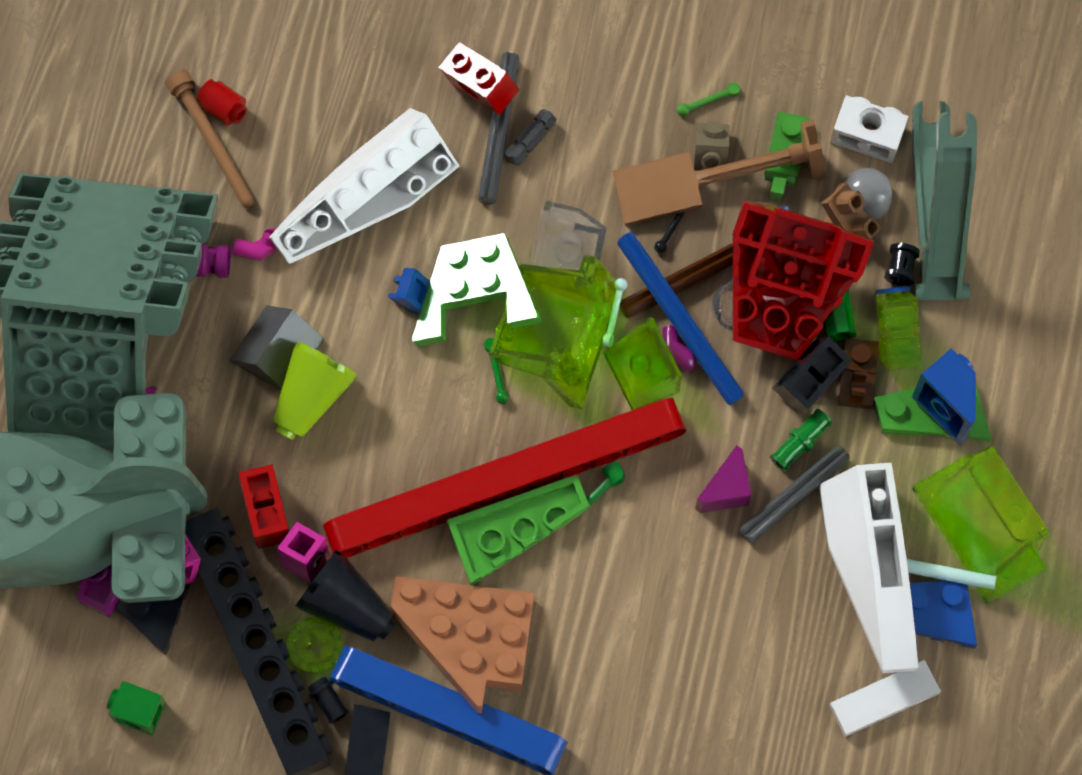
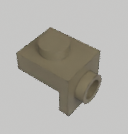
(711, 145)

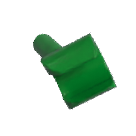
(615, 477)

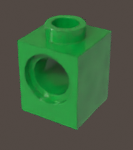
(136, 707)

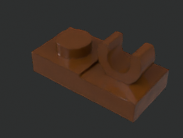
(859, 377)

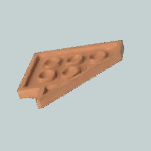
(467, 632)

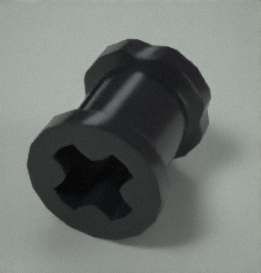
(902, 264)

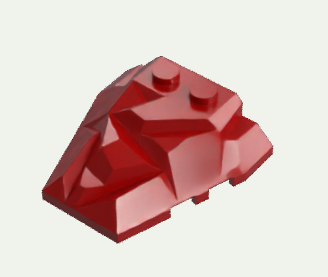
(789, 276)

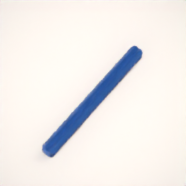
(680, 318)

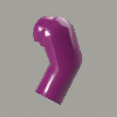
(683, 356)

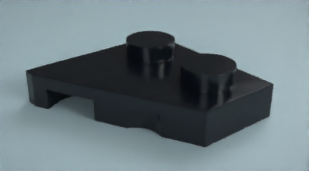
(154, 618)

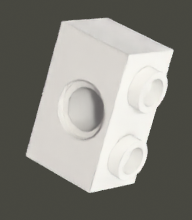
(875, 143)

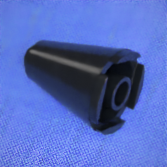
(347, 600)

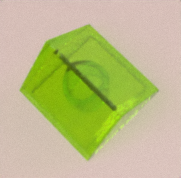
(644, 366)

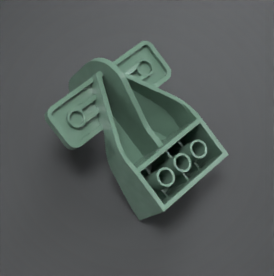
(82, 508)

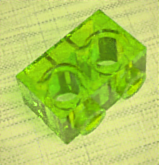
(898, 330)

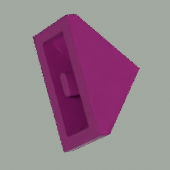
(728, 487)

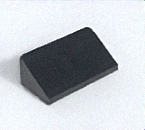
(367, 741)

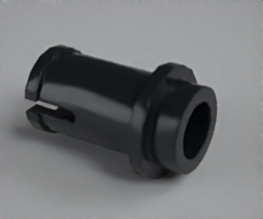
(327, 699)

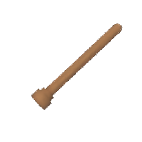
(181, 85)

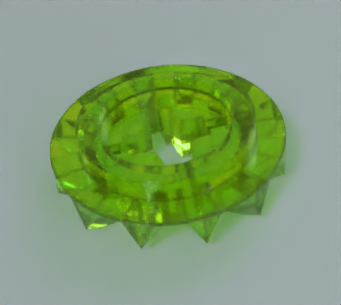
(300, 638)

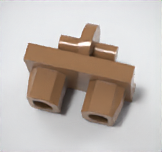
(847, 211)

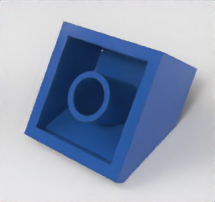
(949, 394)

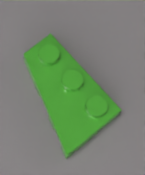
(903, 415)

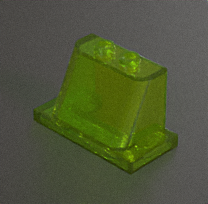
(569, 339)
(985, 520)

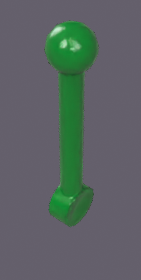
(502, 396)

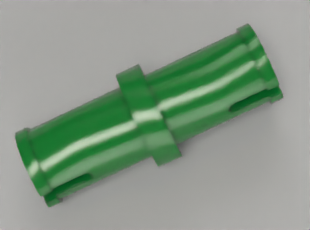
(801, 439)

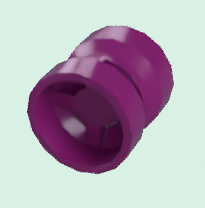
(215, 261)

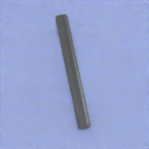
(497, 139)

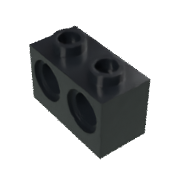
(812, 374)

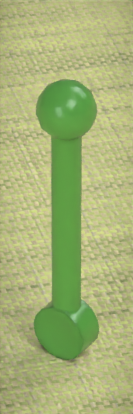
(732, 90)

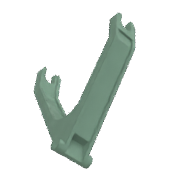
(943, 198)

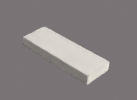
(884, 699)

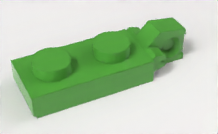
(786, 133)

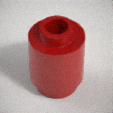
(222, 102)

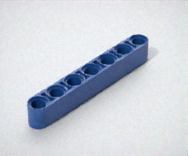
(448, 710)

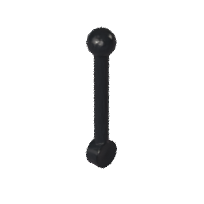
(661, 246)

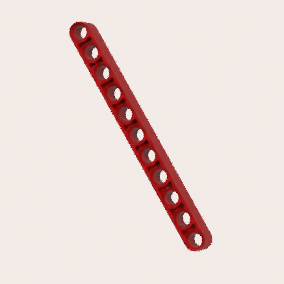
(505, 478)

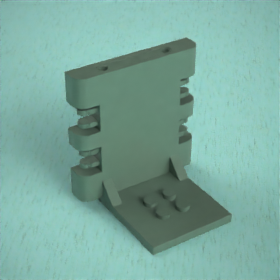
(83, 288)

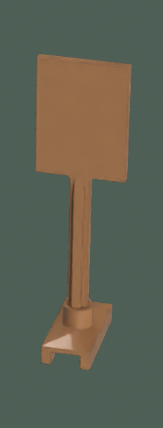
(673, 185)

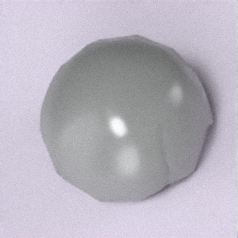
(874, 189)

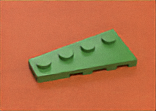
(510, 527)

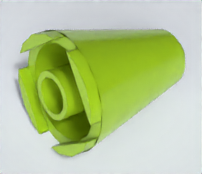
(309, 390)

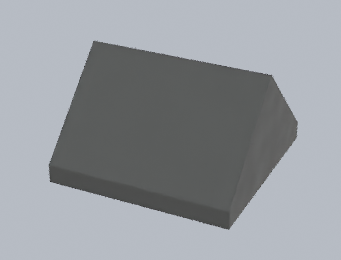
(270, 344)

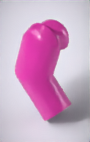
(259, 250)

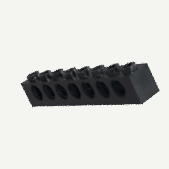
(296, 759)

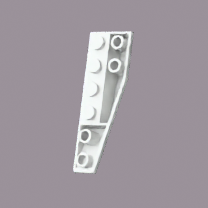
(368, 186)
(871, 559)

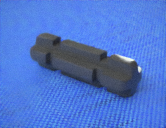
(530, 137)

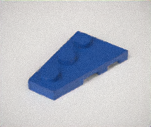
(943, 612)

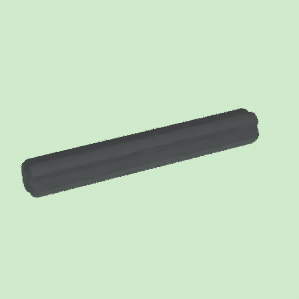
(794, 494)

